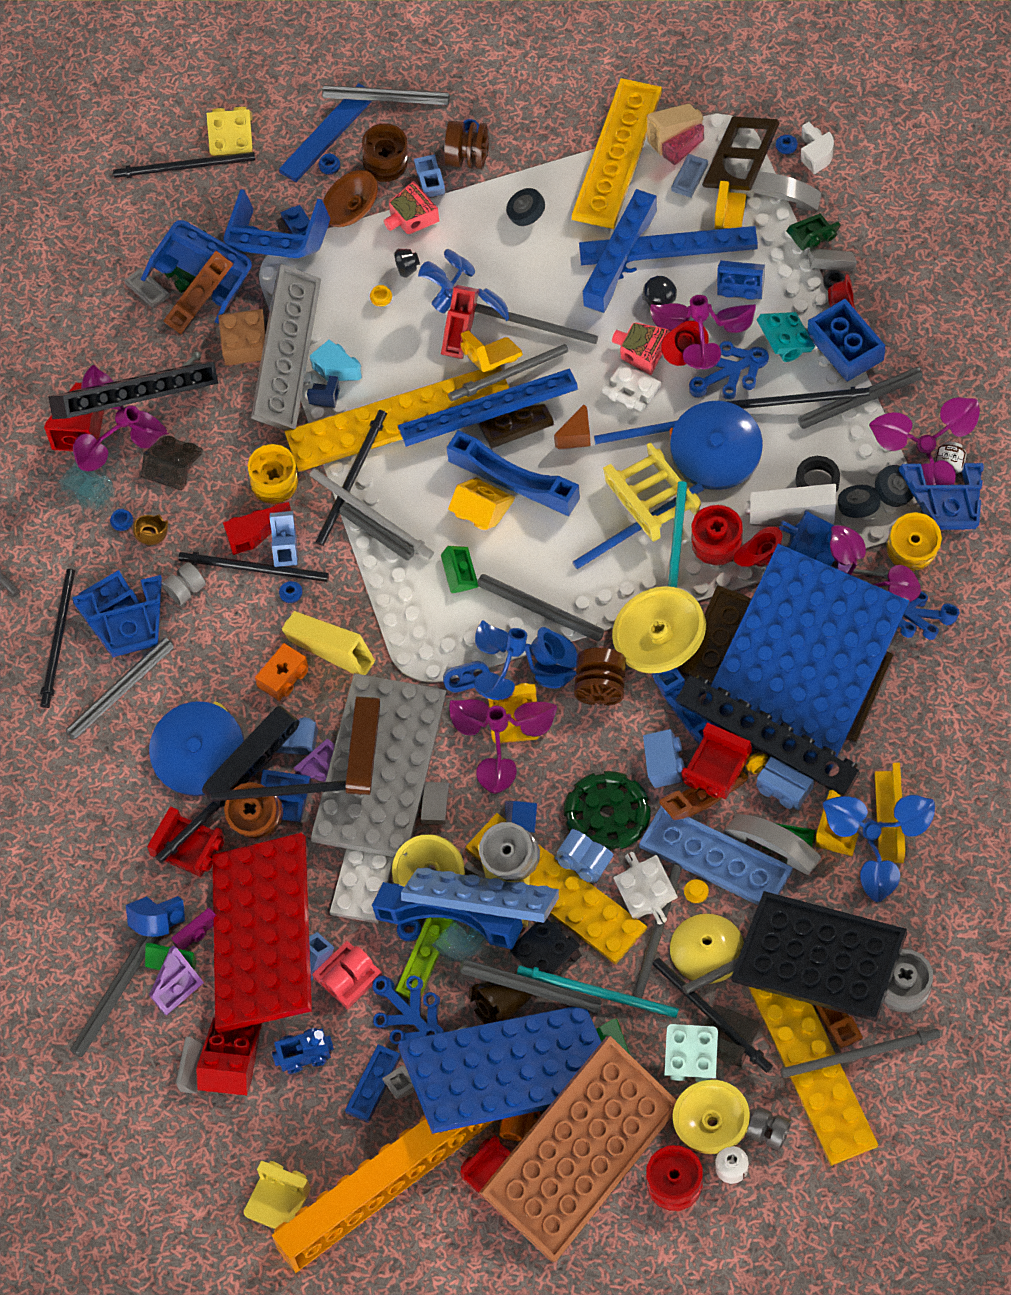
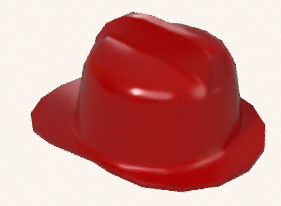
(840, 291)
(679, 339)
(759, 548)

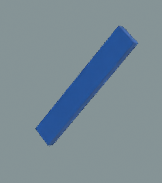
(323, 137)

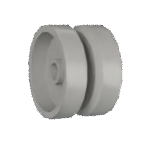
(511, 840)
(910, 982)

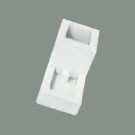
(819, 149)

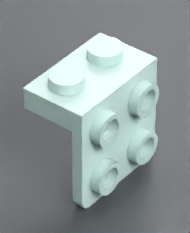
(691, 1052)

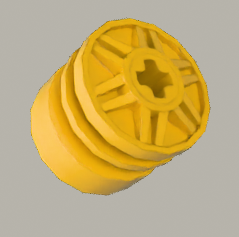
(272, 473)

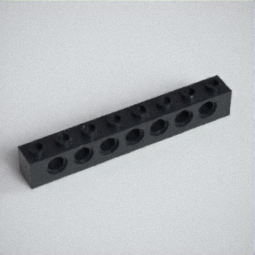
(132, 390)
(690, 699)

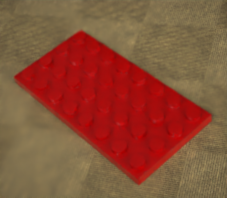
(261, 933)

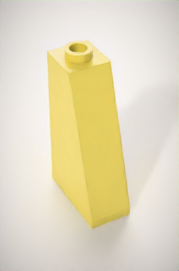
(329, 642)

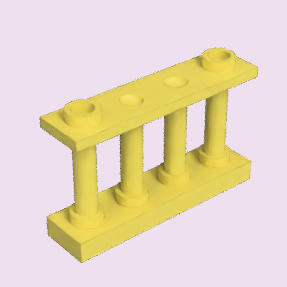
(640, 509)

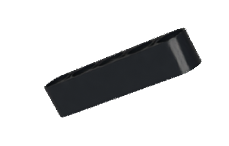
(253, 752)

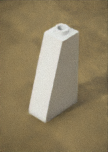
(791, 503)

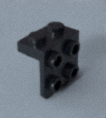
(545, 947)

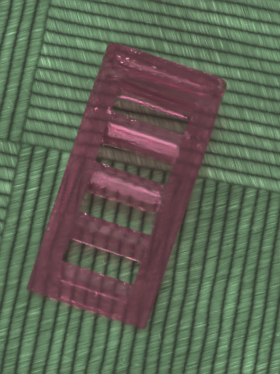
(681, 145)

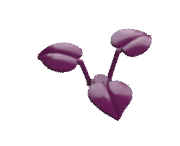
(702, 355)
(893, 430)
(144, 433)
(849, 547)
(471, 714)

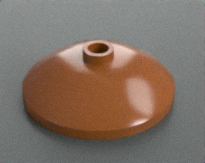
(351, 198)

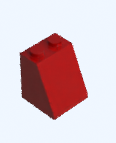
(64, 432)

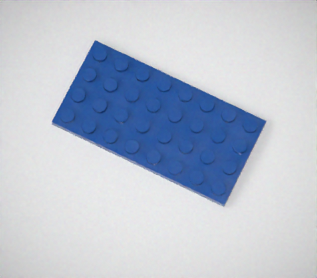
(498, 1066)

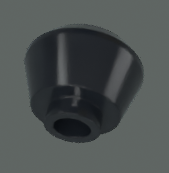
(406, 262)

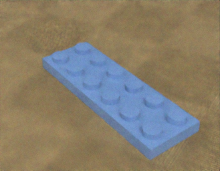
(715, 857)
(480, 894)

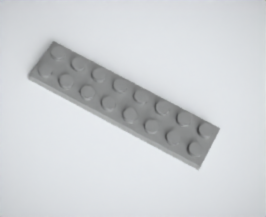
(286, 348)

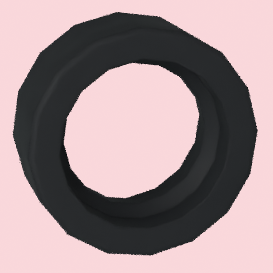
(817, 463)

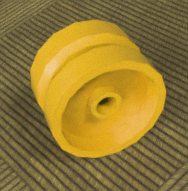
(915, 528)

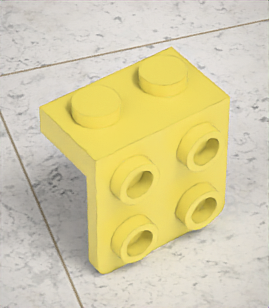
(229, 131)
(277, 1195)

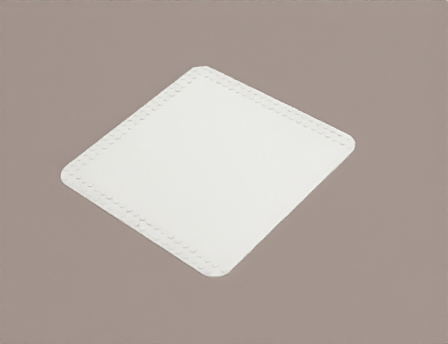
(543, 278)

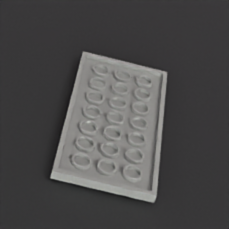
(401, 764)

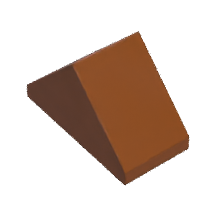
(575, 431)

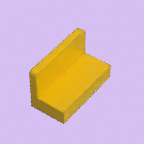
(729, 208)

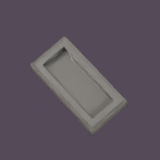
(149, 291)

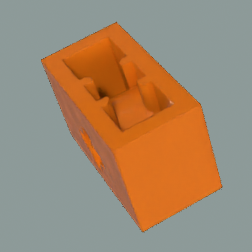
(291, 666)

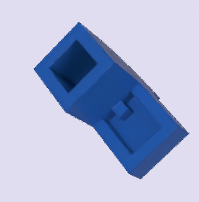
(152, 918)

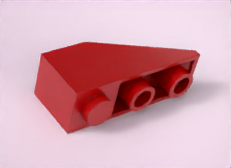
(251, 529)

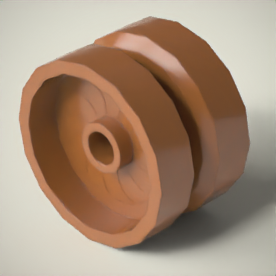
(257, 825)

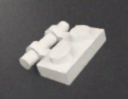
(633, 382)

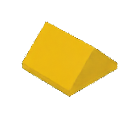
(829, 840)

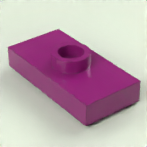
(194, 930)

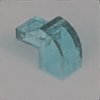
(458, 944)

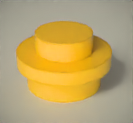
(380, 295)
(757, 762)
(696, 891)

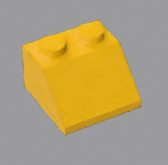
(480, 503)

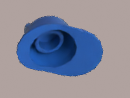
(553, 648)

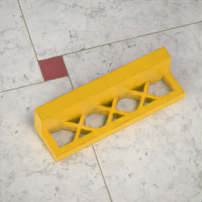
(887, 793)

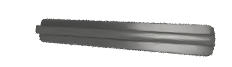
(377, 531)

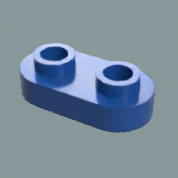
(466, 676)

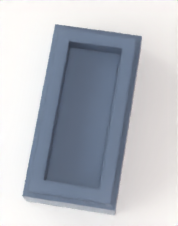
(689, 175)

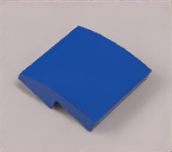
(112, 593)
(294, 804)

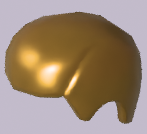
(143, 526)

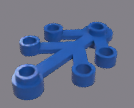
(732, 369)
(947, 615)
(411, 1013)

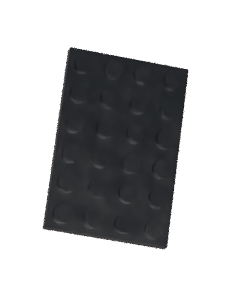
(819, 956)

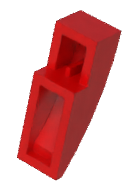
(459, 320)

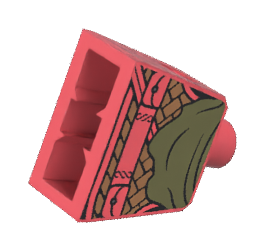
(411, 210)
(641, 346)

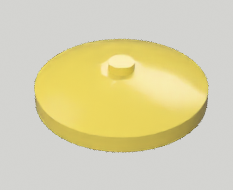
(659, 629)

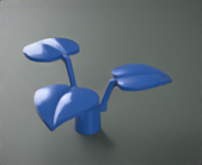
(443, 299)
(496, 687)
(848, 815)

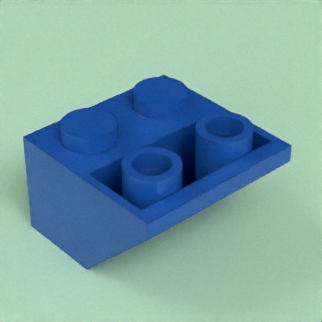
(740, 279)

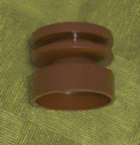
(465, 144)
(384, 152)
(600, 676)

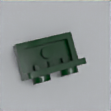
(812, 231)

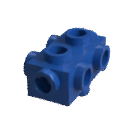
(310, 1048)

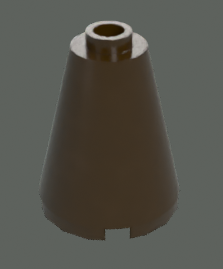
(496, 1001)

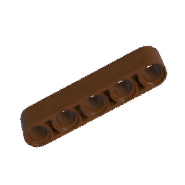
(363, 745)

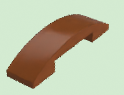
(198, 292)
(693, 800)
(840, 1026)

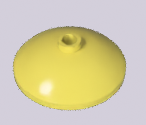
(423, 852)
(697, 959)
(707, 1102)

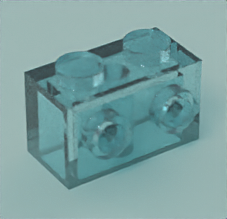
(87, 487)

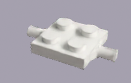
(645, 887)

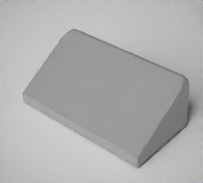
(831, 260)
(187, 1072)

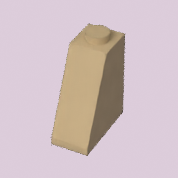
(670, 123)

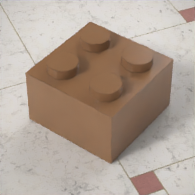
(242, 336)

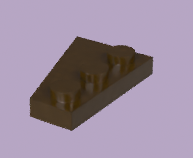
(515, 424)

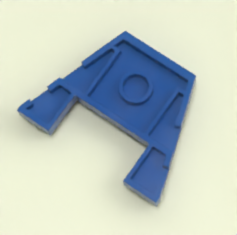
(949, 505)
(128, 627)

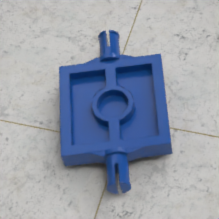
(811, 537)

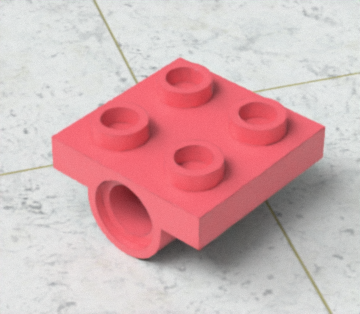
(347, 974)

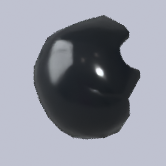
(659, 291)

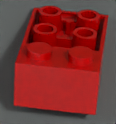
(228, 1060)

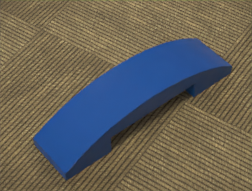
(670, 685)

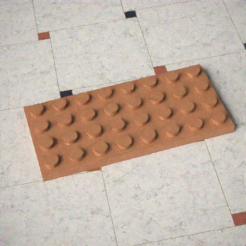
(580, 1149)

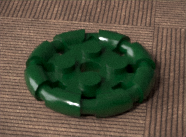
(608, 797)

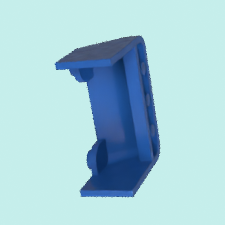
(252, 240)
(190, 250)

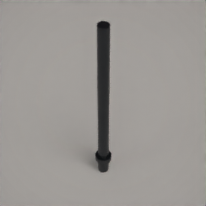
(186, 164)
(803, 398)
(376, 426)
(196, 559)
(48, 691)
(278, 790)
(170, 848)
(756, 1056)

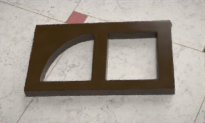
(717, 168)

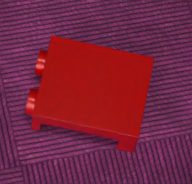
(717, 762)
(195, 852)
(484, 1164)

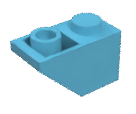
(333, 361)

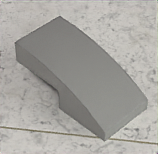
(435, 803)

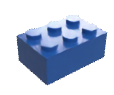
(846, 340)

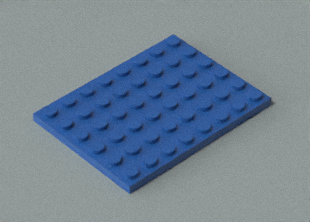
(809, 649)

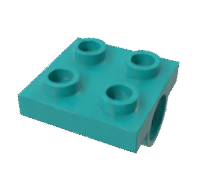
(786, 334)

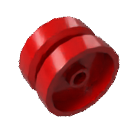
(716, 534)
(661, 1173)

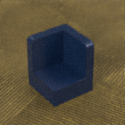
(324, 394)

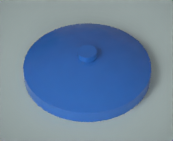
(716, 445)
(192, 745)

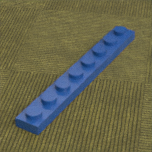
(678, 244)
(487, 407)

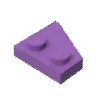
(317, 762)
(174, 982)

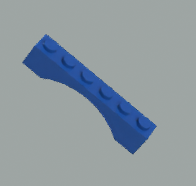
(632, 224)
(545, 489)
(495, 929)

